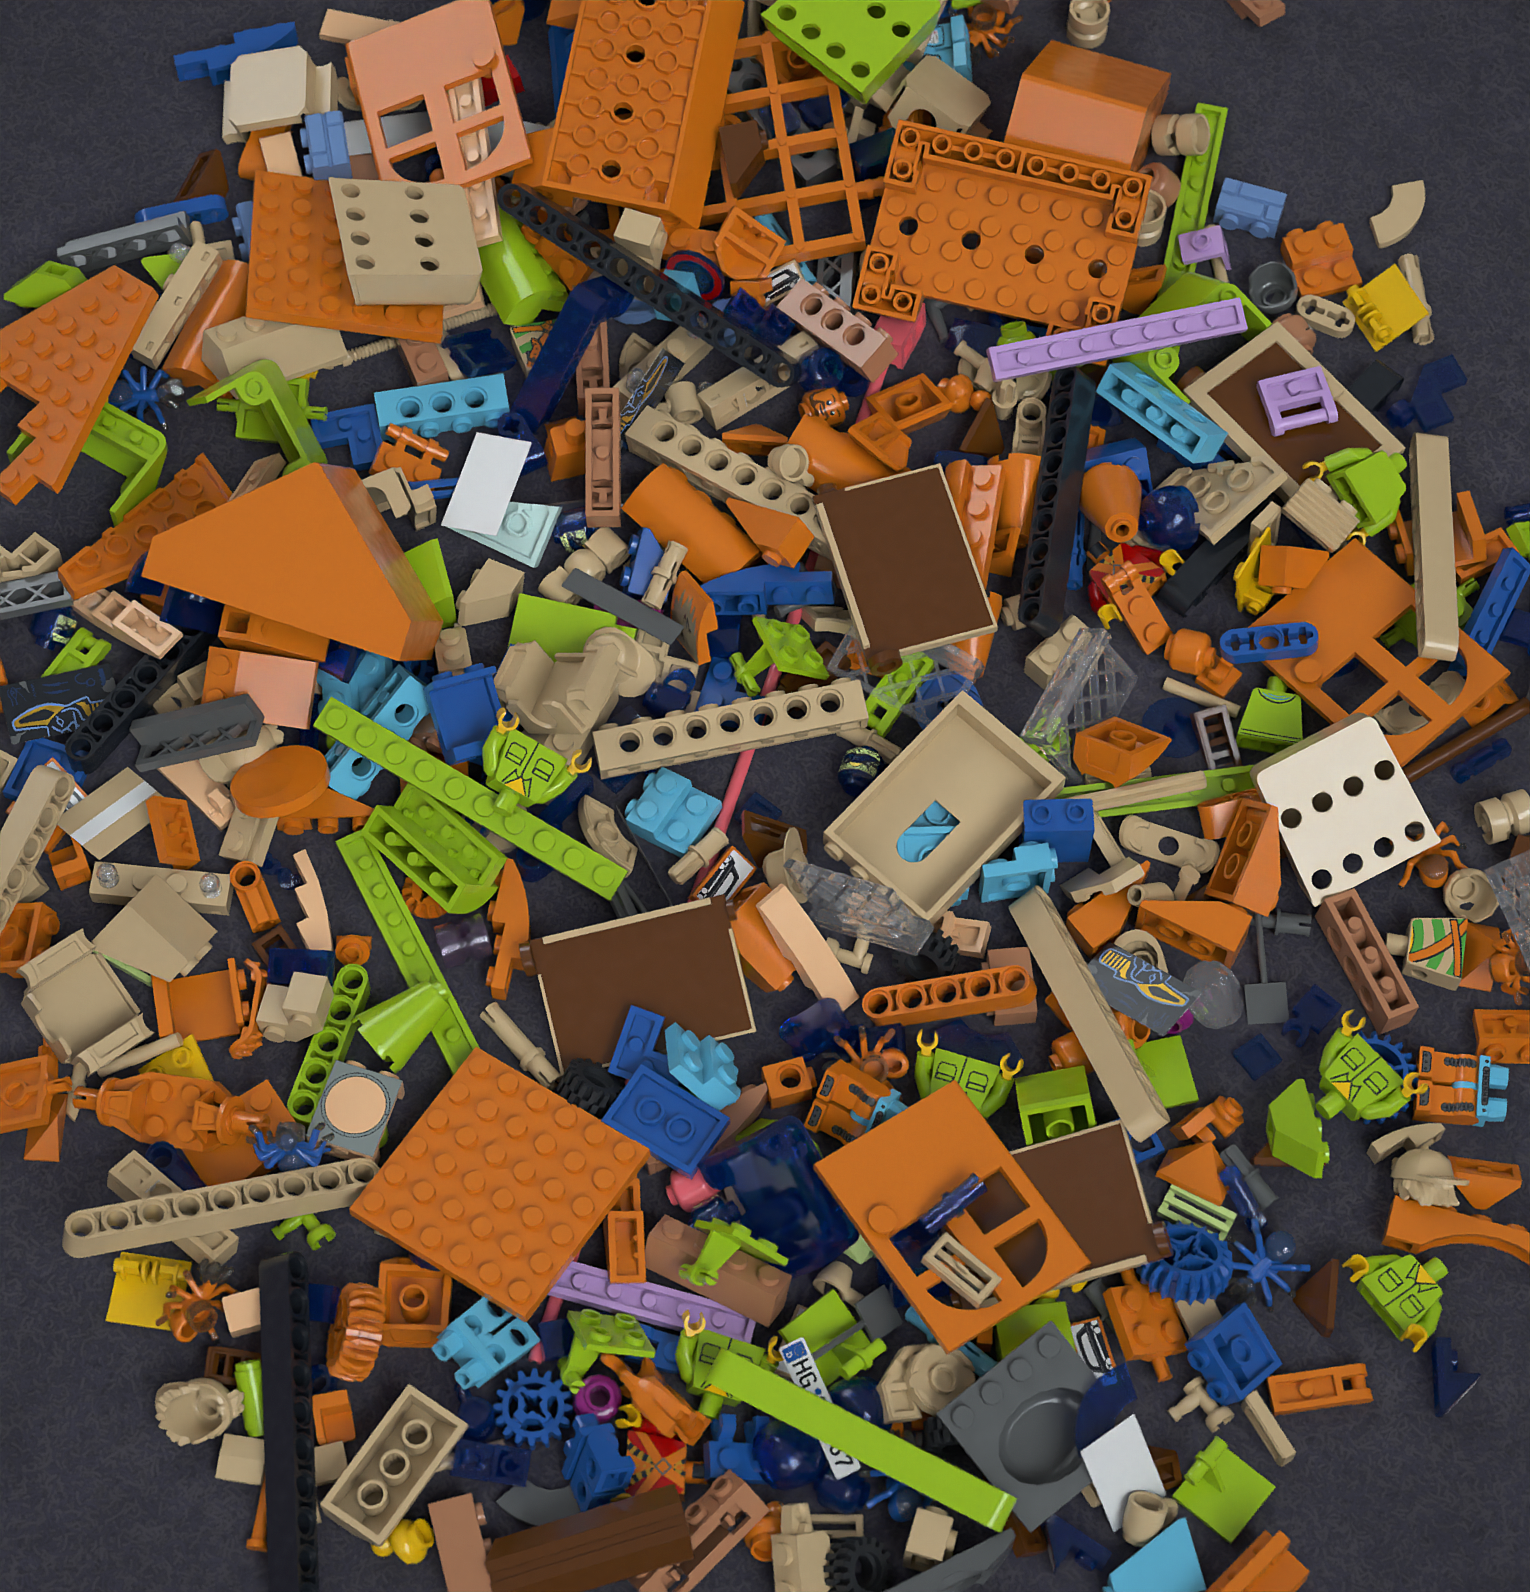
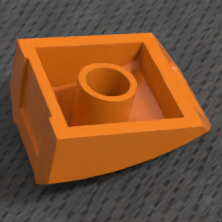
(1117, 750)
(415, 1303)

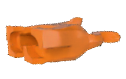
(658, 1400)

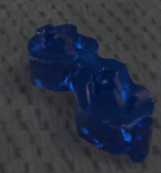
(285, 876)

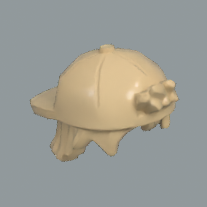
(224, 766)
(1425, 1177)
(196, 1409)

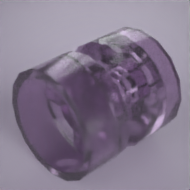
(463, 941)

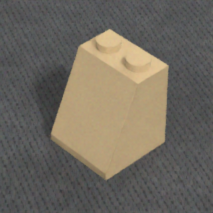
(157, 933)

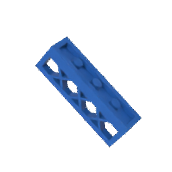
(1495, 603)

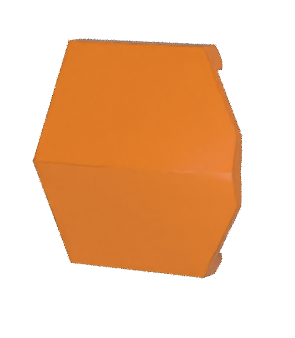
(746, 247)
(882, 441)

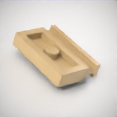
(248, 838)

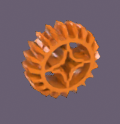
(356, 1332)

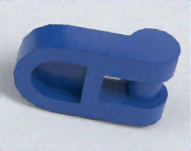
(665, 1354)

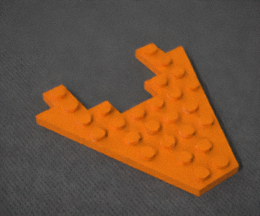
(67, 365)

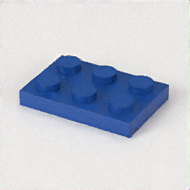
(667, 1121)

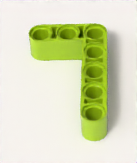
(335, 1031)

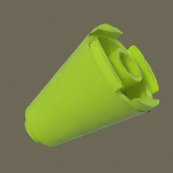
(403, 1022)

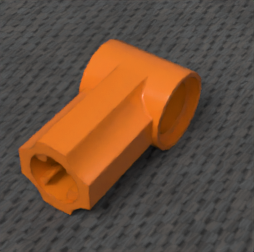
(254, 898)

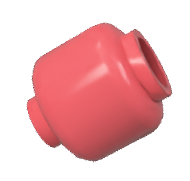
(688, 1192)

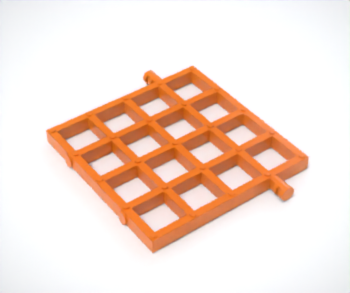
(783, 147)

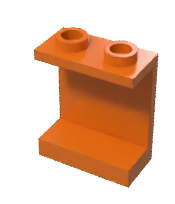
(1467, 531)
(202, 1004)

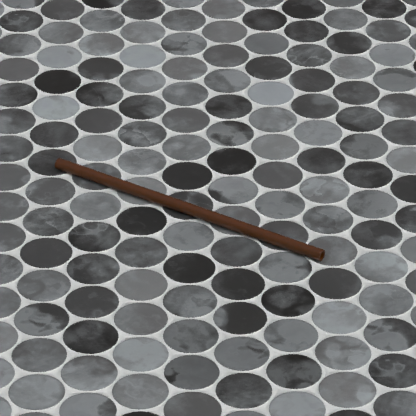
(1437, 757)

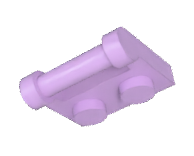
(1295, 391)

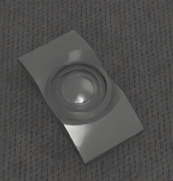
(964, 1569)

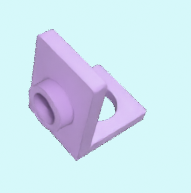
(1204, 245)

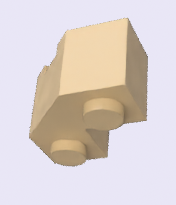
(642, 236)
(30, 559)
(295, 1010)

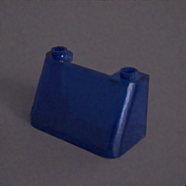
(777, 1162)

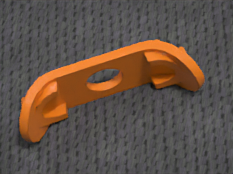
(251, 1035)

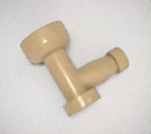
(1187, 877)
(858, 958)
(1198, 1396)

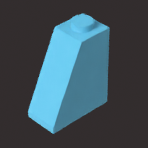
(1161, 1566)

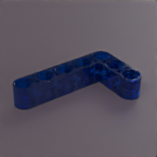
(573, 330)

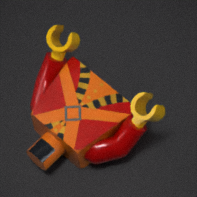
(1146, 560)
(656, 1457)

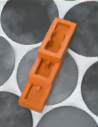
(625, 1238)

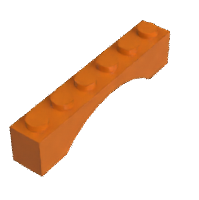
(1425, 1227)

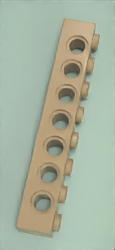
(653, 426)
(716, 742)

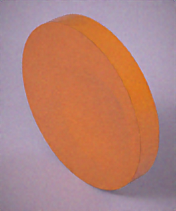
(280, 782)

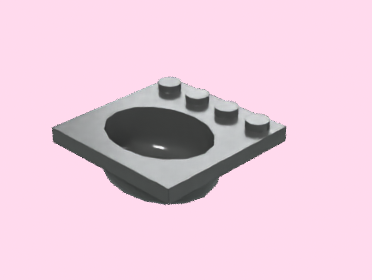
(1022, 1424)

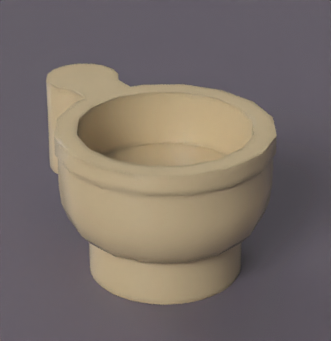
(791, 464)

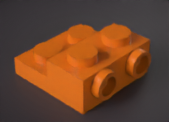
(1321, 259)
(26, 935)

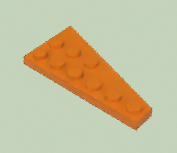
(117, 551)

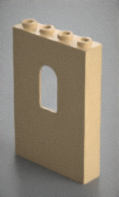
(975, 774)

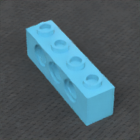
(452, 395)
(1161, 412)
(398, 689)

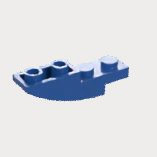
(217, 61)
(755, 588)

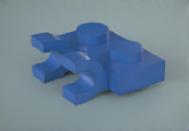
(724, 1454)

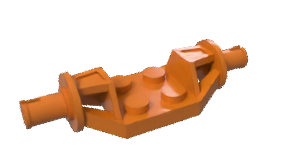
(171, 1110)

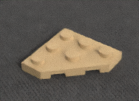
(1227, 491)

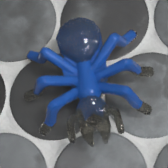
(139, 399)
(289, 1146)
(1265, 1262)
(901, 1498)

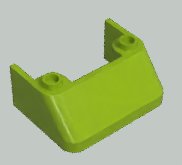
(1191, 291)
(266, 386)
(125, 447)

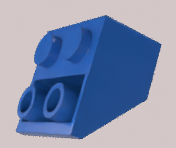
(1125, 452)

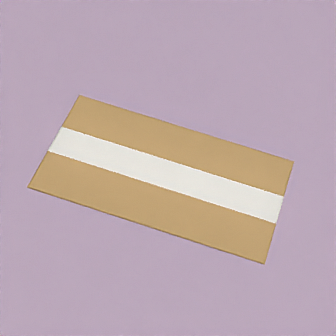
(109, 814)

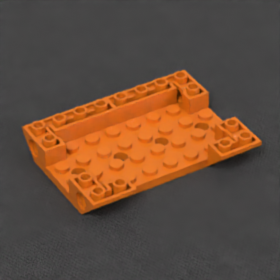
(672, 96)
(1013, 203)

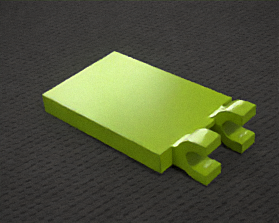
(559, 625)

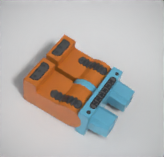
(1458, 1088)
(851, 1103)

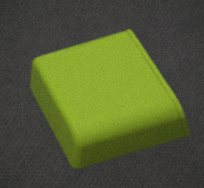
(853, 40)

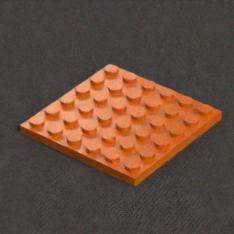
(301, 269)
(500, 1183)

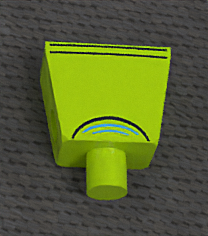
(1271, 719)

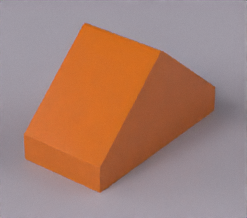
(1087, 111)
(307, 557)

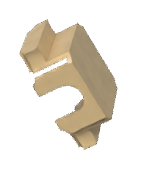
(939, 90)
(274, 91)
(391, 491)
(556, 695)
(81, 1005)

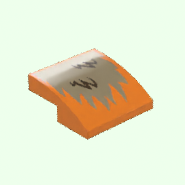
(696, 613)

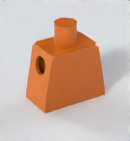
(566, 450)

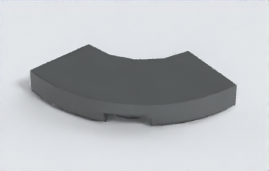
(538, 1505)

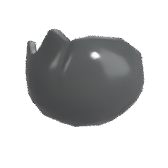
(1273, 278)

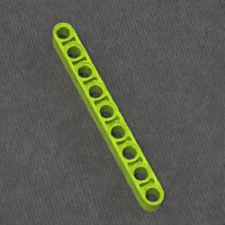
(861, 1439)

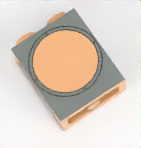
(356, 1109)

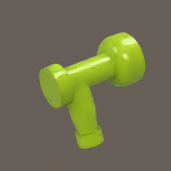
(311, 1223)

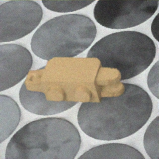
(452, 651)
(799, 1552)

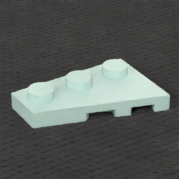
(522, 532)

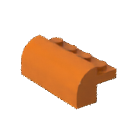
(219, 304)
(836, 456)
(978, 500)
(686, 515)
(1263, 1568)

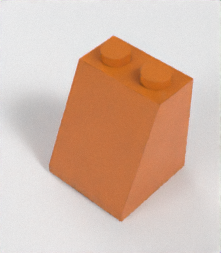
(758, 951)

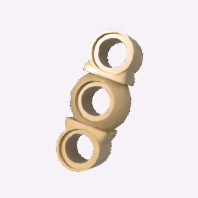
(602, 554)

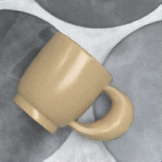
(1146, 1516)

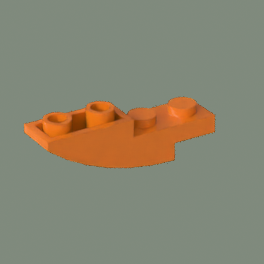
(512, 919)

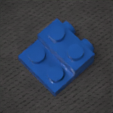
(1232, 1355)

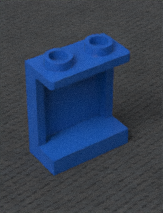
(463, 711)
(1061, 824)

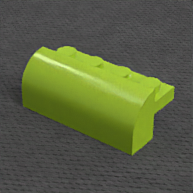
(518, 276)
(436, 850)

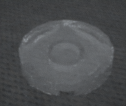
(1219, 1000)

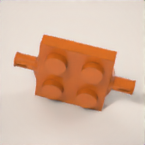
(28, 1092)
(1145, 1323)

